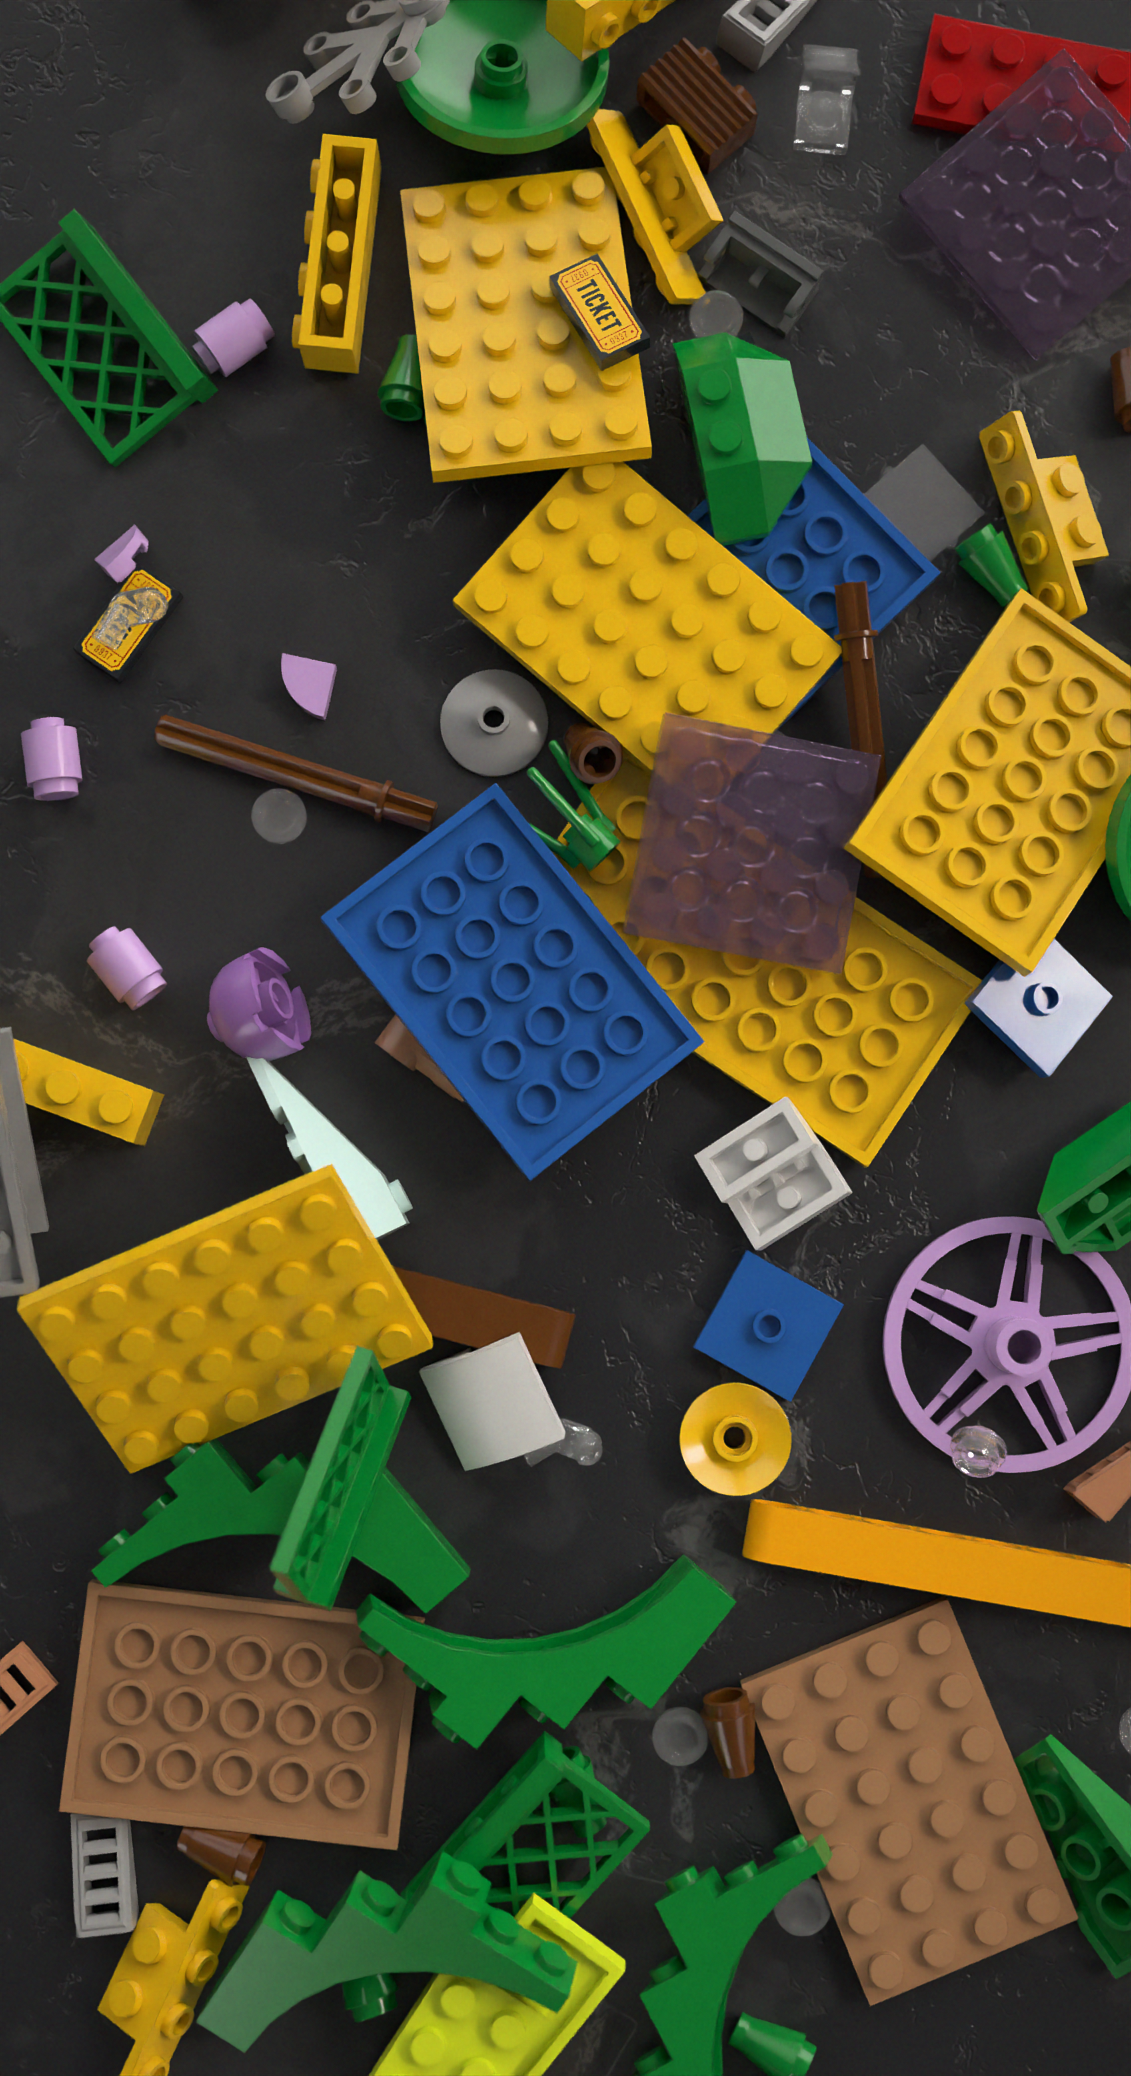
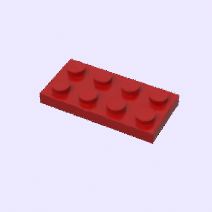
(979, 65)

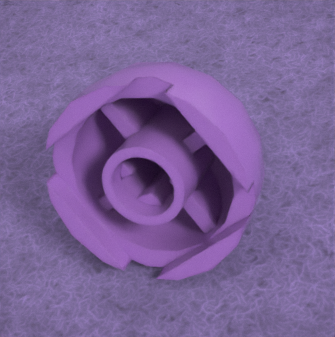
(255, 1008)

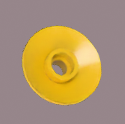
(740, 1468)

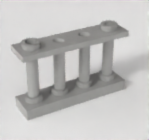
(20, 1184)

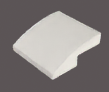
(773, 1173)
(492, 1403)

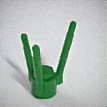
(588, 839)

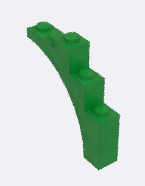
(223, 1500)
(481, 1678)
(711, 1931)
(376, 1932)

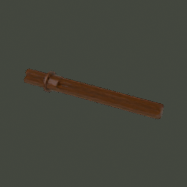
(860, 678)
(297, 773)

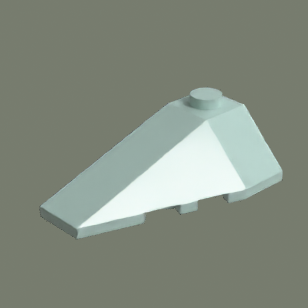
(319, 1143)

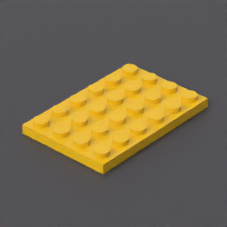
(495, 349)
(642, 614)
(1009, 786)
(226, 1319)

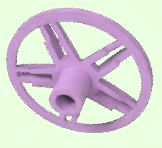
(1008, 1343)

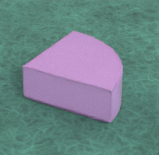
(118, 557)
(309, 683)

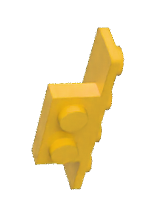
(662, 198)
(1045, 513)
(165, 1974)

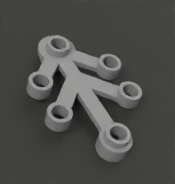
(359, 49)

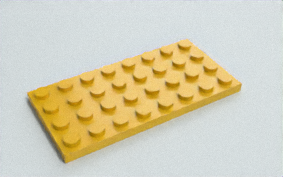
(834, 1044)

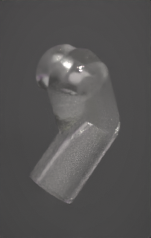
(129, 610)
(579, 1443)

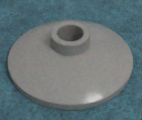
(497, 749)

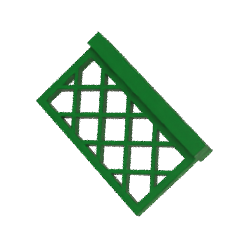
(135, 311)
(340, 1484)
(514, 1804)

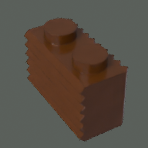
(691, 93)

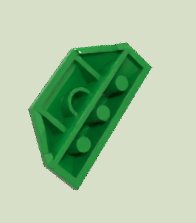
(743, 433)
(1090, 1189)

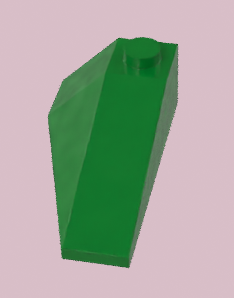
(1092, 1844)

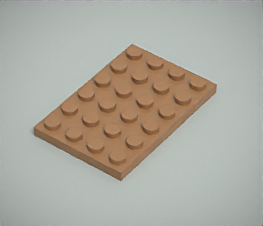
(237, 1717)
(915, 1794)

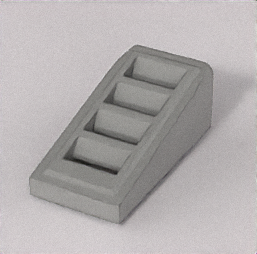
(752, 40)
(104, 1922)

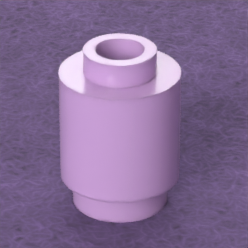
(232, 337)
(51, 759)
(126, 967)

